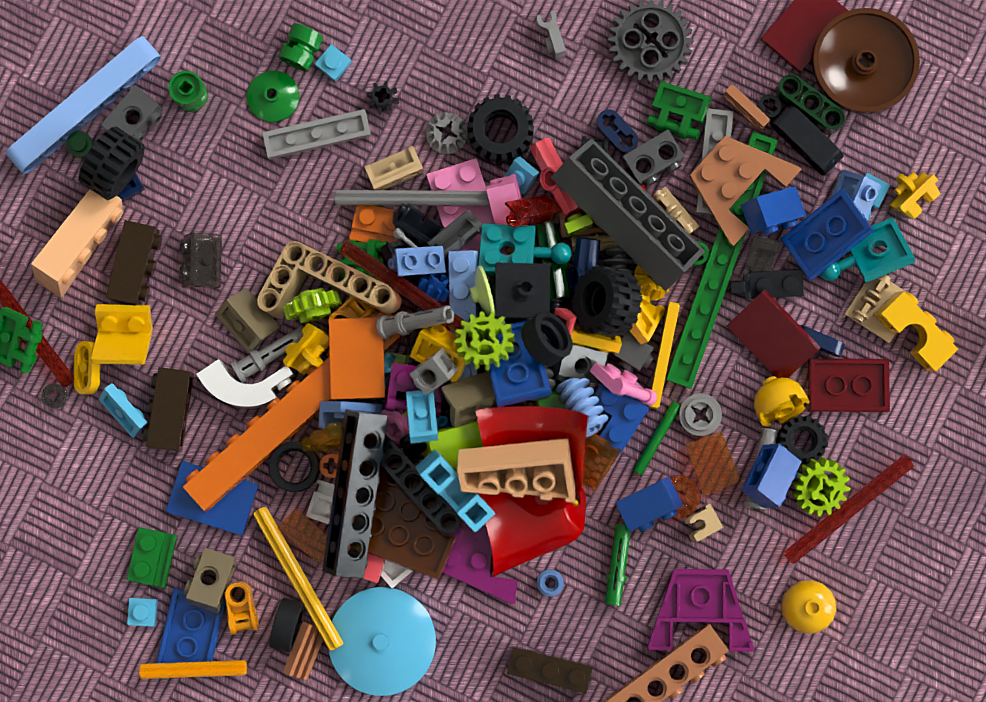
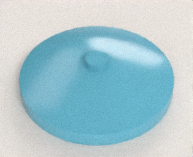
(384, 640)

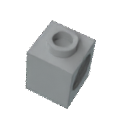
(440, 365)

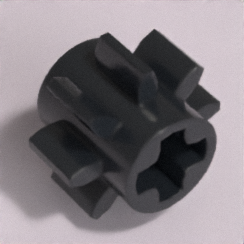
(378, 92)

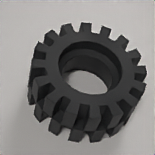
(814, 428)

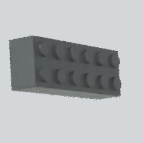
(628, 214)

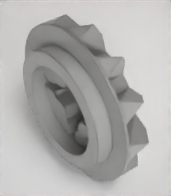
(450, 144)
(713, 414)

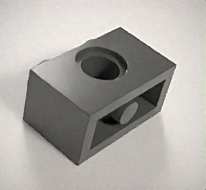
(134, 103)
(578, 364)

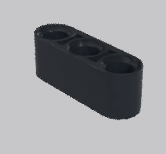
(806, 139)

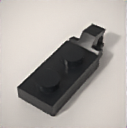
(776, 282)

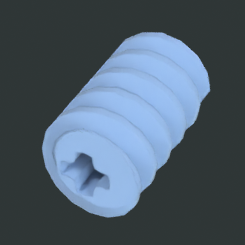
(578, 398)

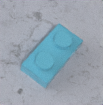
(122, 410)
(421, 416)

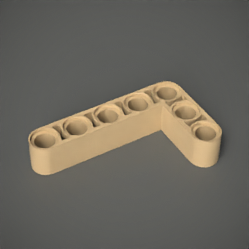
(328, 275)

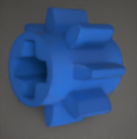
(435, 286)

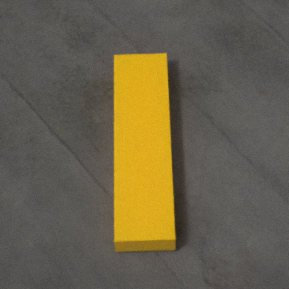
(664, 351)

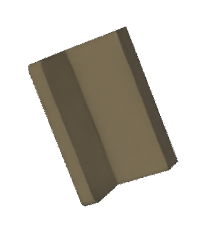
(246, 320)
(468, 396)

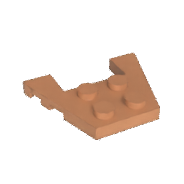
(729, 173)

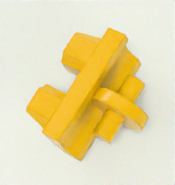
(910, 190)
(307, 350)

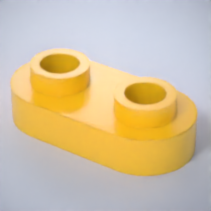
(85, 372)

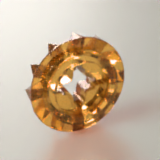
(691, 496)

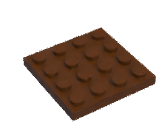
(403, 532)

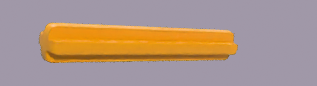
(193, 669)

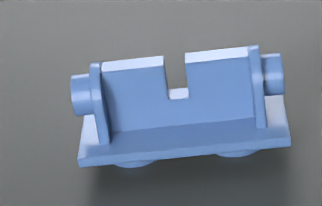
(418, 261)

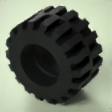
(504, 108)
(111, 163)
(606, 301)

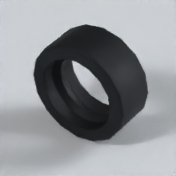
(536, 343)
(280, 481)
(286, 625)

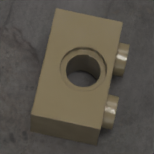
(210, 596)

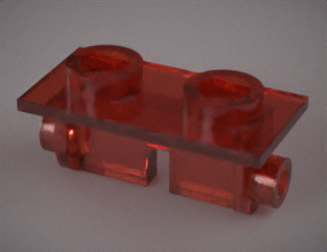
(531, 209)

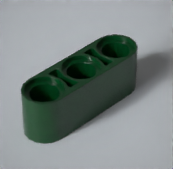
(823, 105)

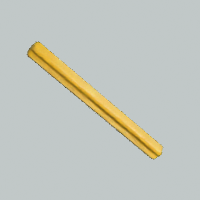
(298, 579)

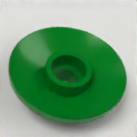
(277, 108)

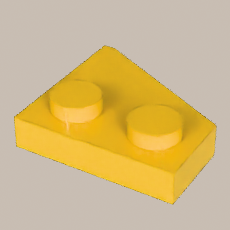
(647, 320)

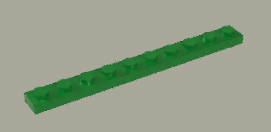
(713, 286)

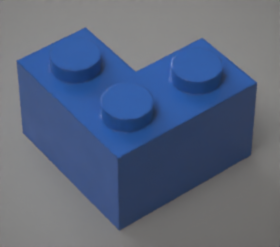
(625, 416)

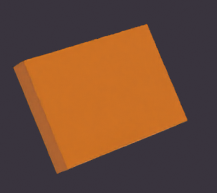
(356, 359)

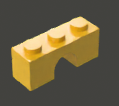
(933, 345)

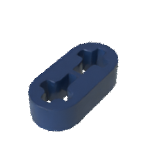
(621, 126)
(828, 344)

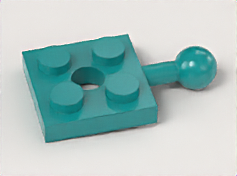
(521, 240)
(871, 264)

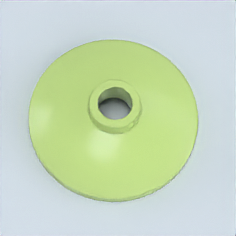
(481, 292)

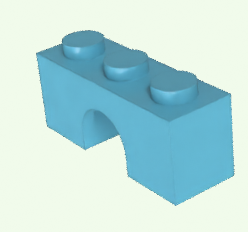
(445, 481)

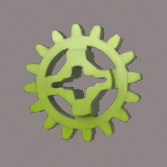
(312, 305)
(486, 351)
(824, 487)

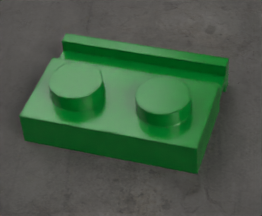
(152, 557)

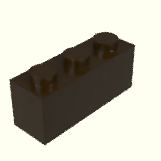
(134, 263)
(169, 409)
(549, 669)

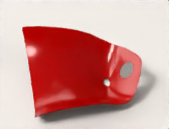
(536, 424)
(521, 537)

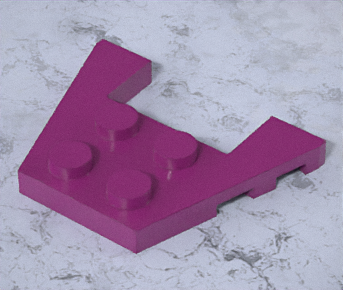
(472, 561)
(700, 597)

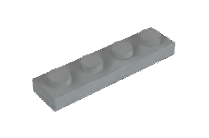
(717, 125)
(316, 134)

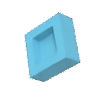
(333, 63)
(524, 173)
(142, 612)

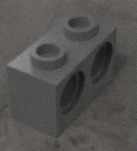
(649, 153)

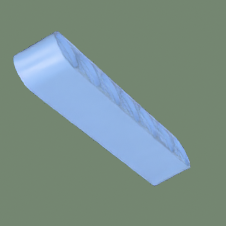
(83, 105)

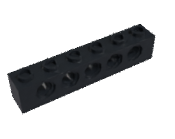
(348, 480)

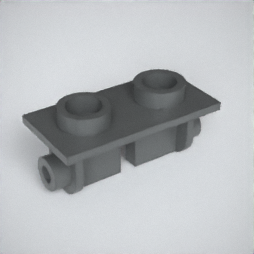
(457, 233)

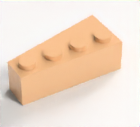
(75, 242)
(519, 469)

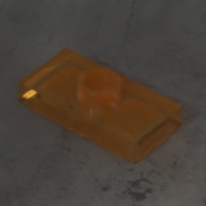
(305, 534)

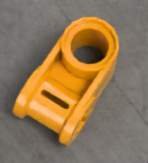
(351, 309)
(241, 609)

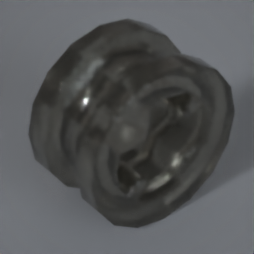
(48, 401)

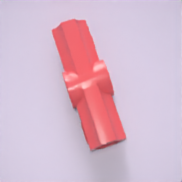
(548, 163)

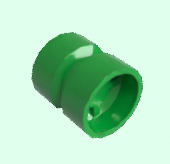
(300, 47)
(188, 91)

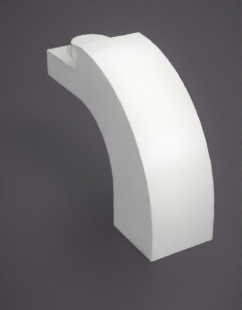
(224, 387)

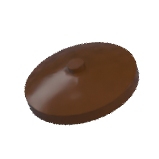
(865, 60)

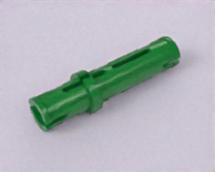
(614, 597)

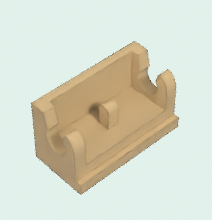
(394, 169)
(707, 521)

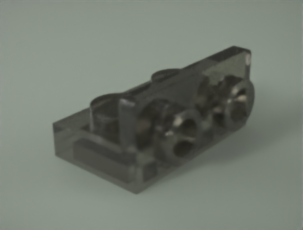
(201, 260)

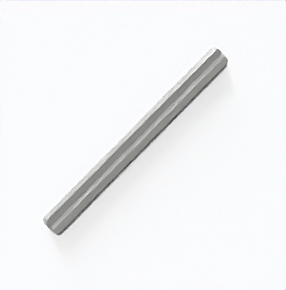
(411, 197)

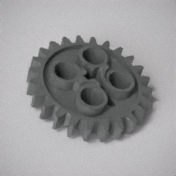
(667, 26)

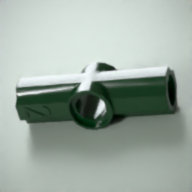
(547, 236)

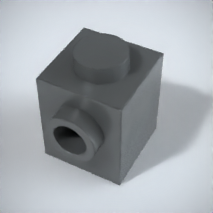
(632, 354)

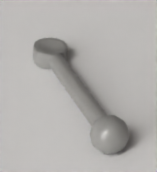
(399, 234)

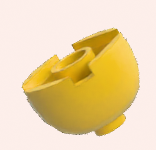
(780, 400)
(808, 606)

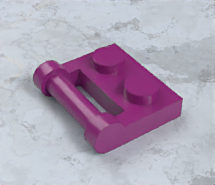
(401, 381)

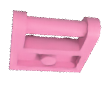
(623, 383)

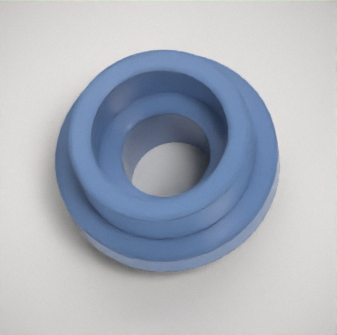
(559, 583)

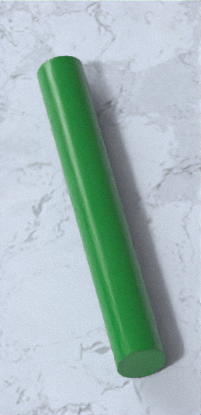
(657, 437)

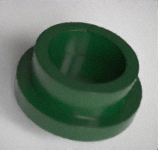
(79, 144)

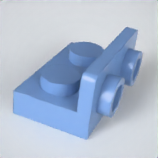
(860, 189)
(335, 411)

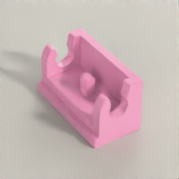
(502, 191)

